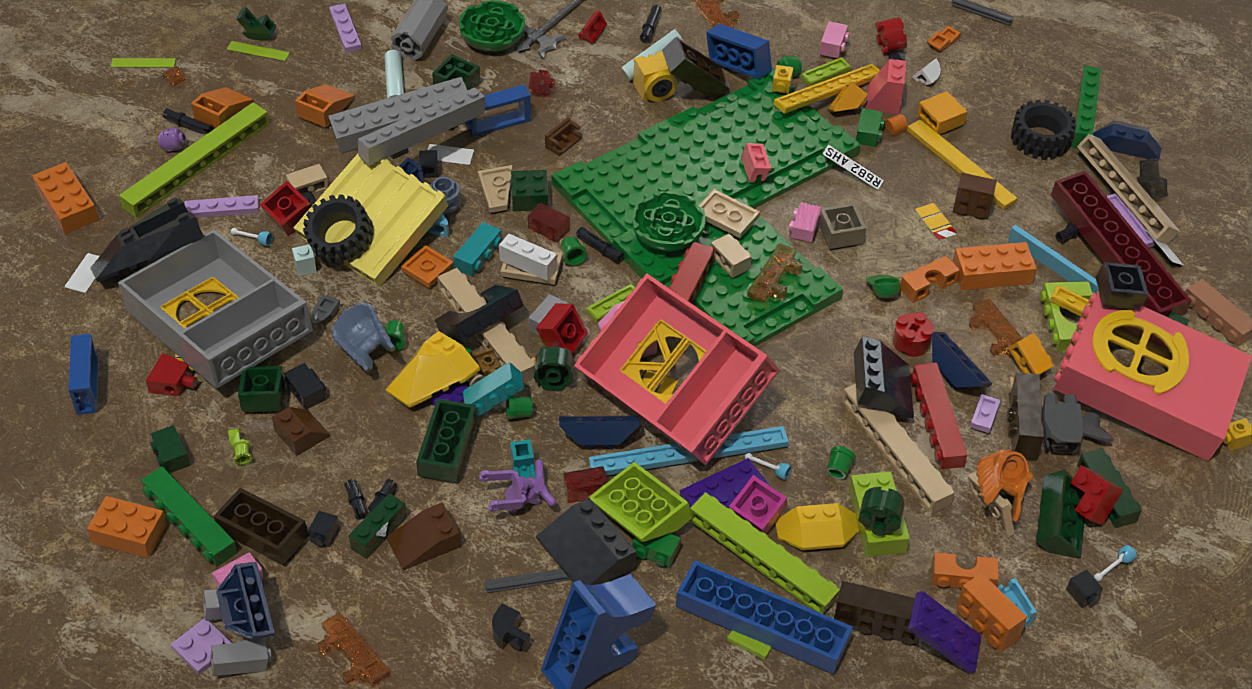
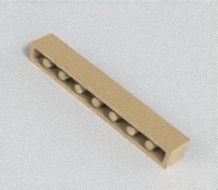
(1128, 189)
(464, 299)
(902, 453)

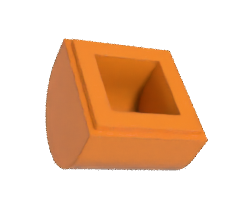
(896, 124)

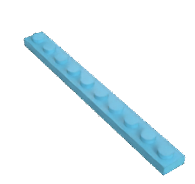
(673, 454)

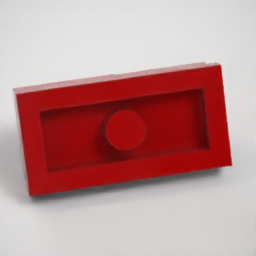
(593, 27)

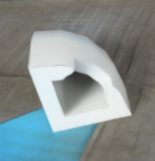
(928, 73)

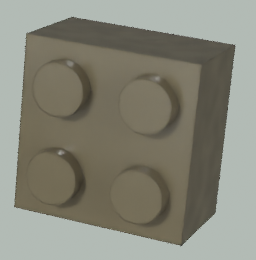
(842, 225)

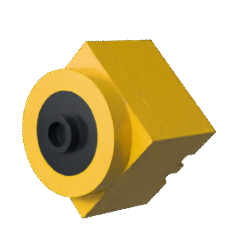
(653, 78)

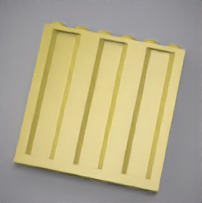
(397, 206)

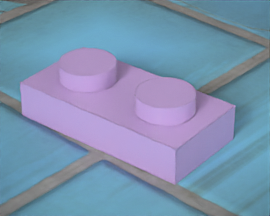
(985, 413)

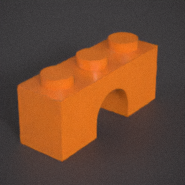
(940, 271)
(948, 574)

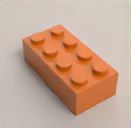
(65, 198)
(994, 266)

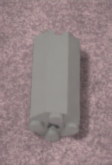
(418, 27)

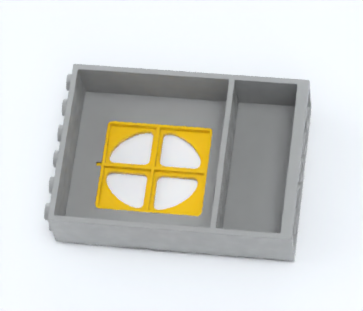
(251, 328)

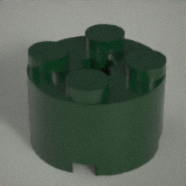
(554, 368)
(881, 510)

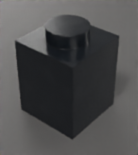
(429, 162)
(323, 529)
(1084, 589)

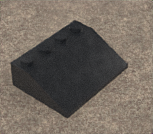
(882, 378)
(587, 545)

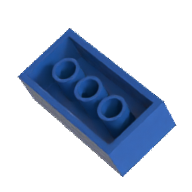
(739, 51)

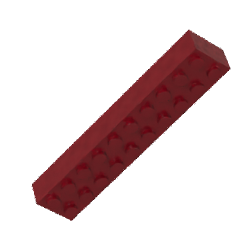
(1116, 240)

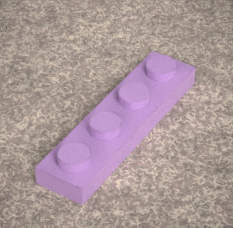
(345, 28)
(223, 206)

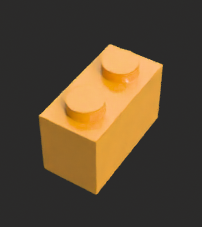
(1031, 355)

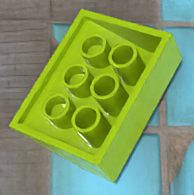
(642, 504)

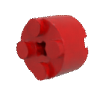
(891, 35)
(913, 334)

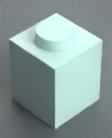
(304, 260)

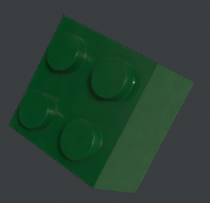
(529, 189)
(261, 389)

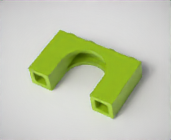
(1060, 327)

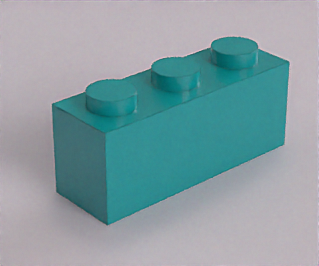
(477, 249)
(494, 388)

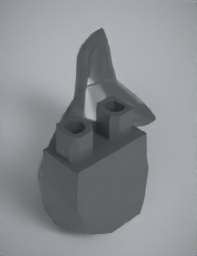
(1066, 426)

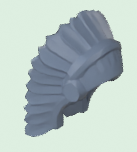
(360, 333)

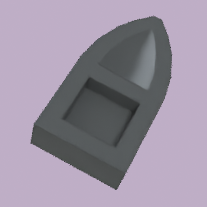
(324, 308)

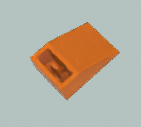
(321, 102)
(219, 106)

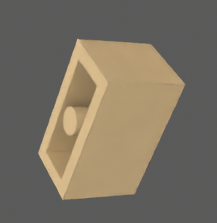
(309, 179)
(731, 255)

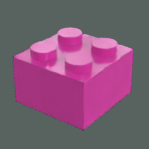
(759, 504)

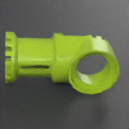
(240, 447)

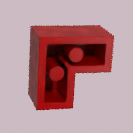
(1098, 497)

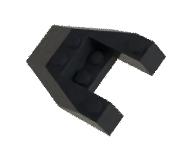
(148, 239)

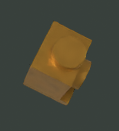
(487, 361)

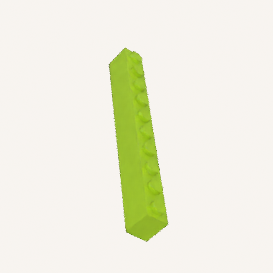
(194, 160)

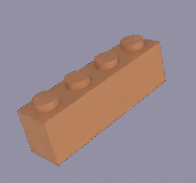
(1220, 312)

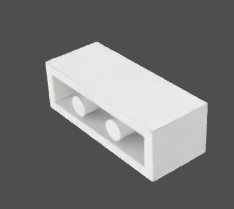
(528, 257)

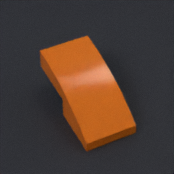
(944, 39)

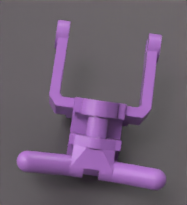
(521, 489)

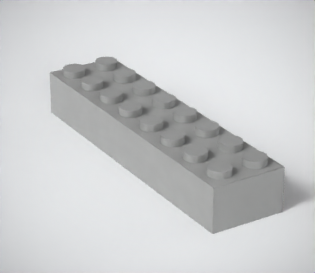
(368, 118)

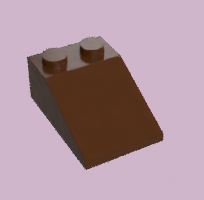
(424, 537)

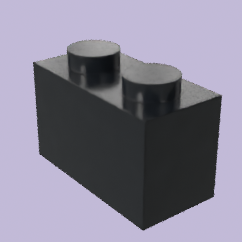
(305, 386)

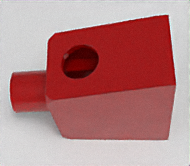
(170, 376)

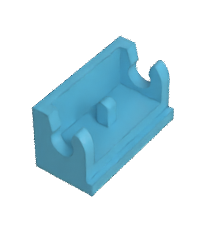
(1020, 599)

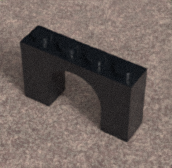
(500, 303)

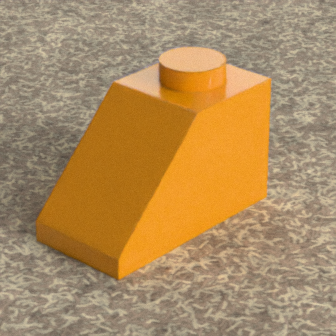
(849, 98)

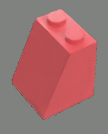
(887, 88)

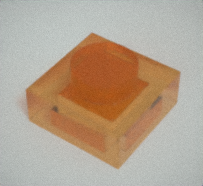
(174, 76)

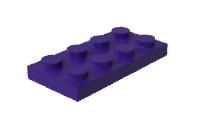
(724, 484)
(945, 632)

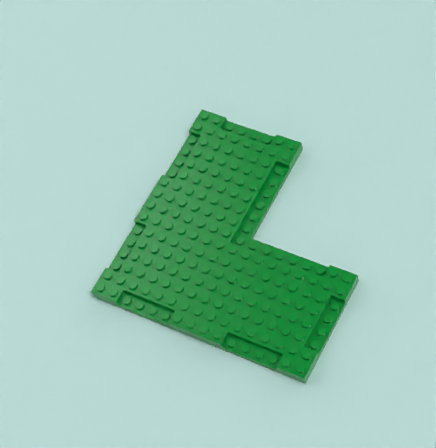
(704, 153)

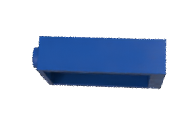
(498, 99)
(83, 374)

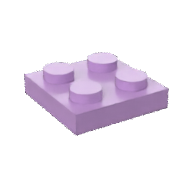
(196, 645)

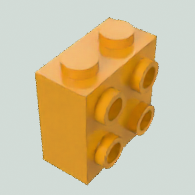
(942, 112)

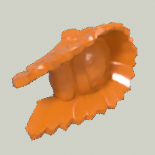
(1007, 472)

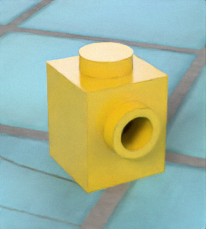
(782, 79)
(1238, 434)

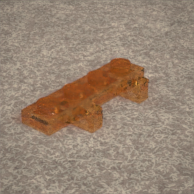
(713, 13)
(767, 282)
(990, 316)
(364, 661)

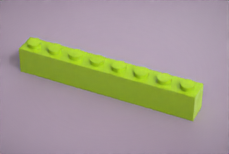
(764, 554)

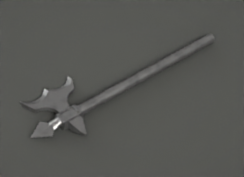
(537, 35)

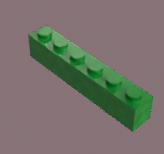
(1086, 104)
(188, 516)

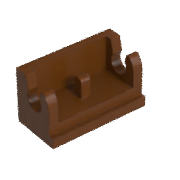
(562, 137)

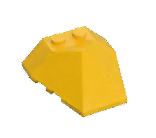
(432, 368)

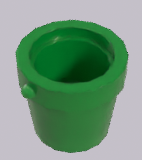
(573, 251)
(396, 332)
(519, 407)
(840, 462)

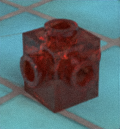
(535, 82)

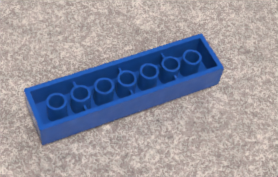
(764, 616)

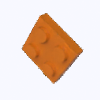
(427, 266)

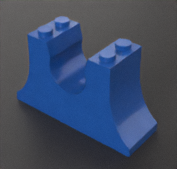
(593, 632)

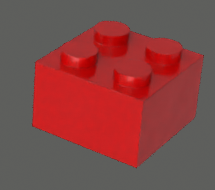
(285, 207)
(562, 327)

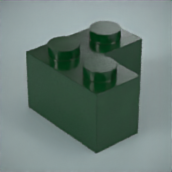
(457, 67)

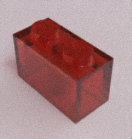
(548, 222)
(583, 483)

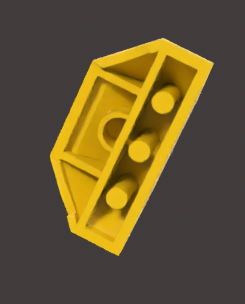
(817, 526)

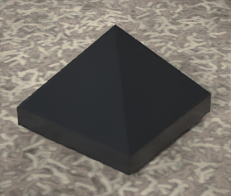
(896, 56)

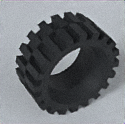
(1044, 116)
(329, 213)

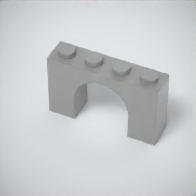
(238, 657)

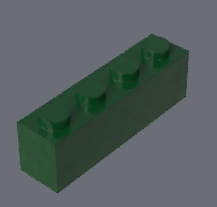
(1126, 509)

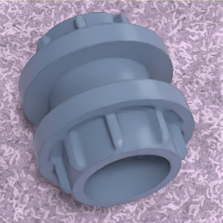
(451, 191)

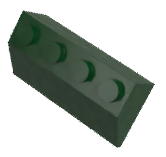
(1058, 523)

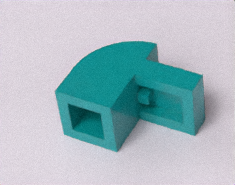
(522, 458)

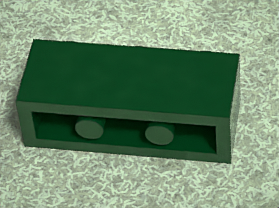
(377, 526)

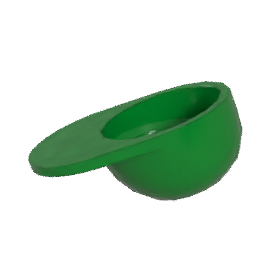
(884, 285)

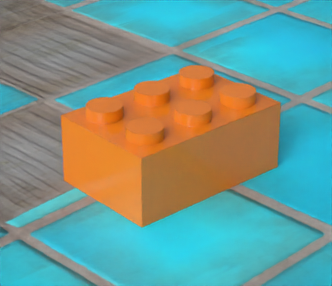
(127, 526)
(991, 612)

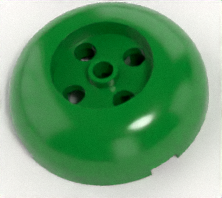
(492, 25)
(656, 220)

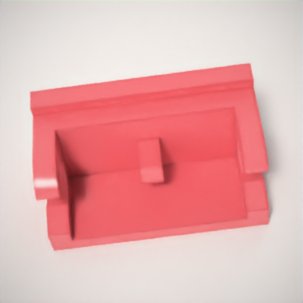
(755, 161)

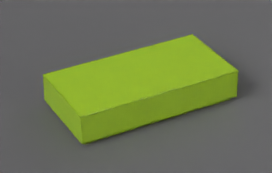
(749, 644)

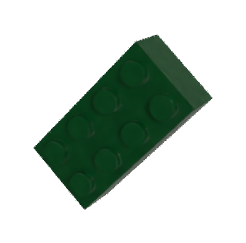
(446, 440)

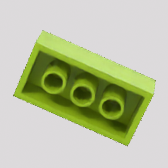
(874, 545)

